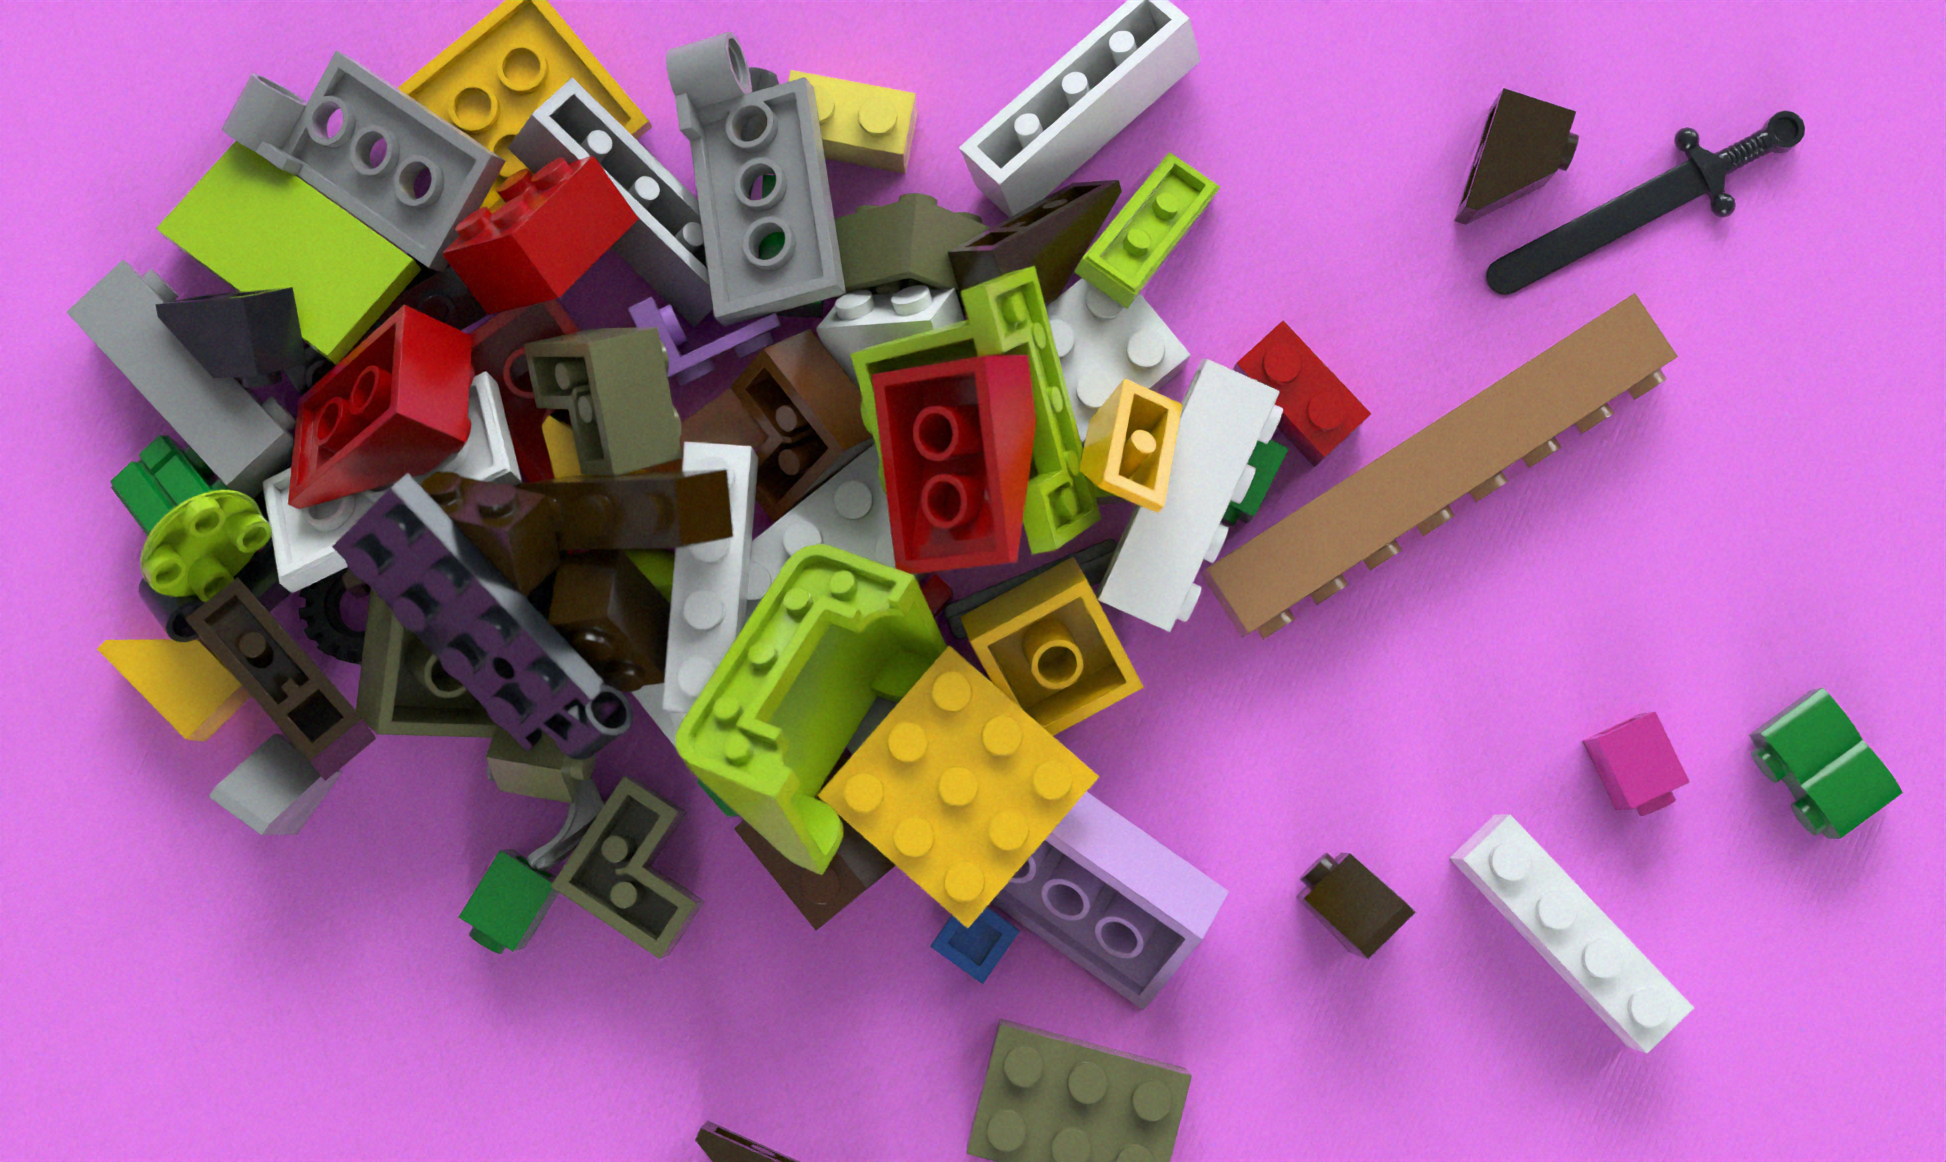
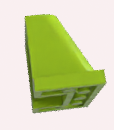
(1006, 319)

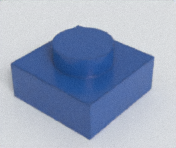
(976, 947)

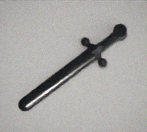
(1698, 175)

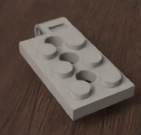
(712, 107)
(296, 141)

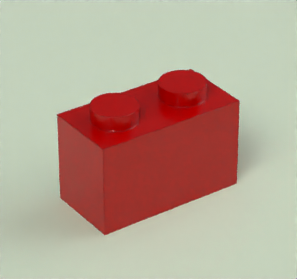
(1315, 403)

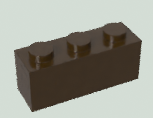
(638, 509)

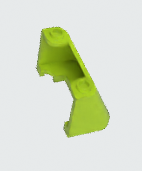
(798, 689)

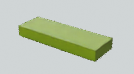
(1147, 230)

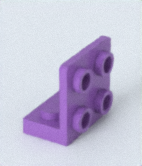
(699, 362)

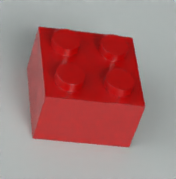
(539, 234)

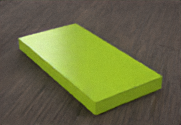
(276, 231)

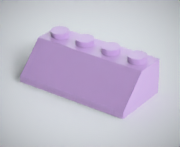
(1113, 900)

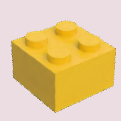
(1052, 648)

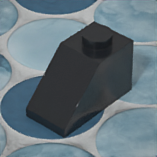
(239, 333)

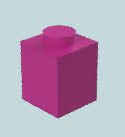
(1637, 764)

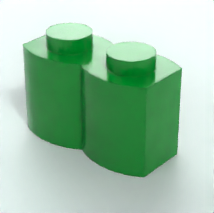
(1824, 765)

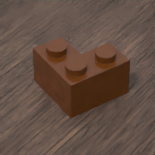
(808, 415)

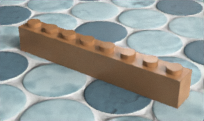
(1438, 466)

